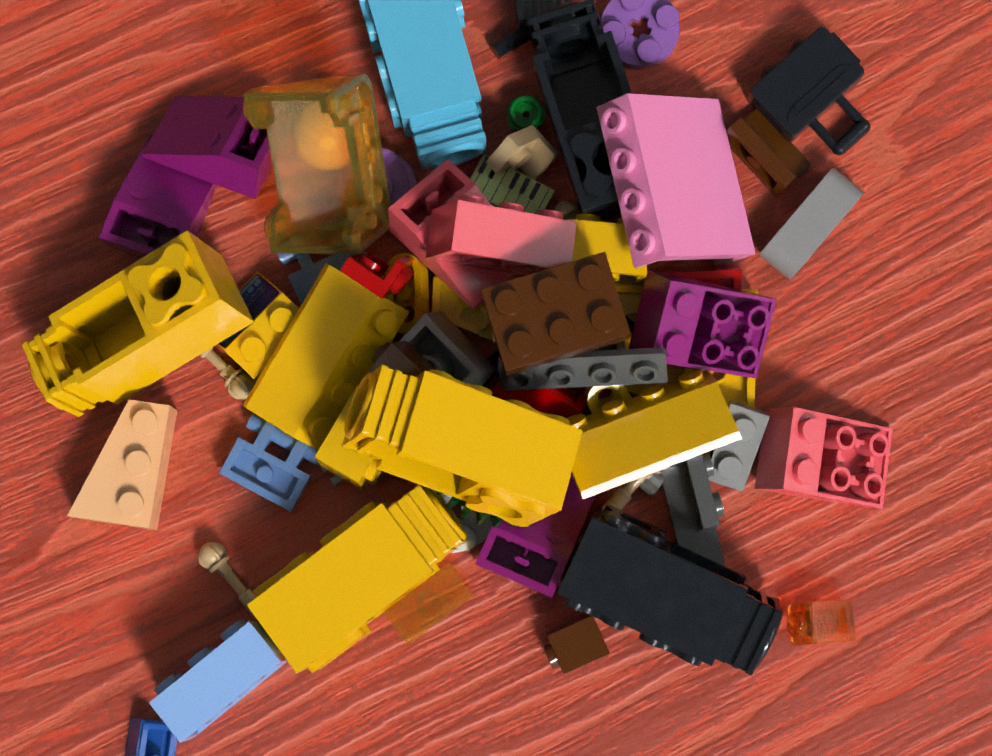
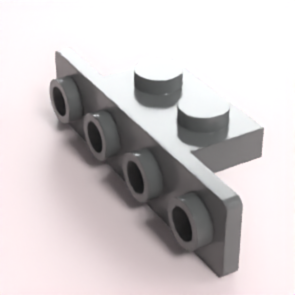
(598, 367)
(694, 506)

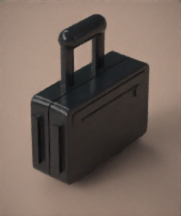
(807, 86)

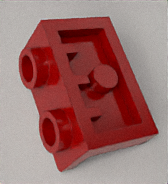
(372, 273)

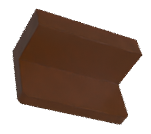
(766, 152)

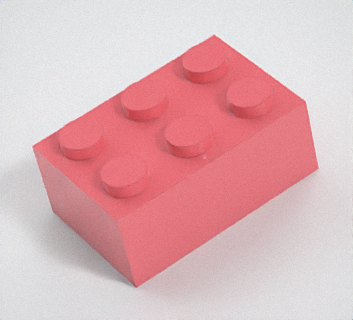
(499, 236)

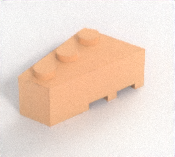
(131, 469)

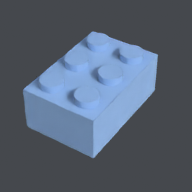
(216, 679)

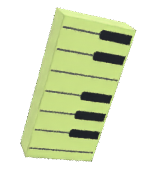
(511, 187)

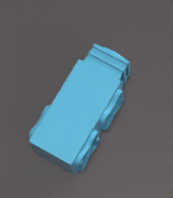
(427, 76)

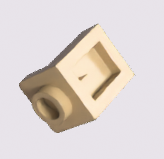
(523, 150)

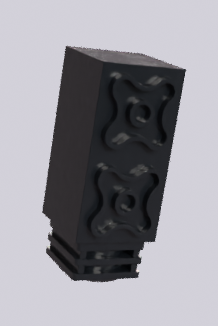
(577, 73)
(668, 593)

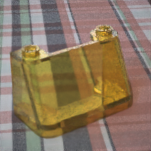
(323, 164)

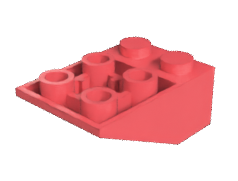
(411, 222)
(824, 457)

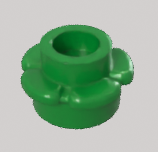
(525, 104)

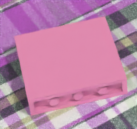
(675, 179)

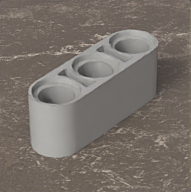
(811, 223)

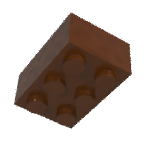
(555, 313)

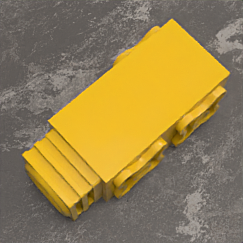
(137, 326)
(464, 442)
(365, 566)

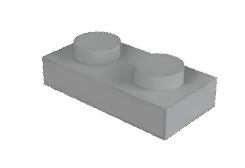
(735, 460)

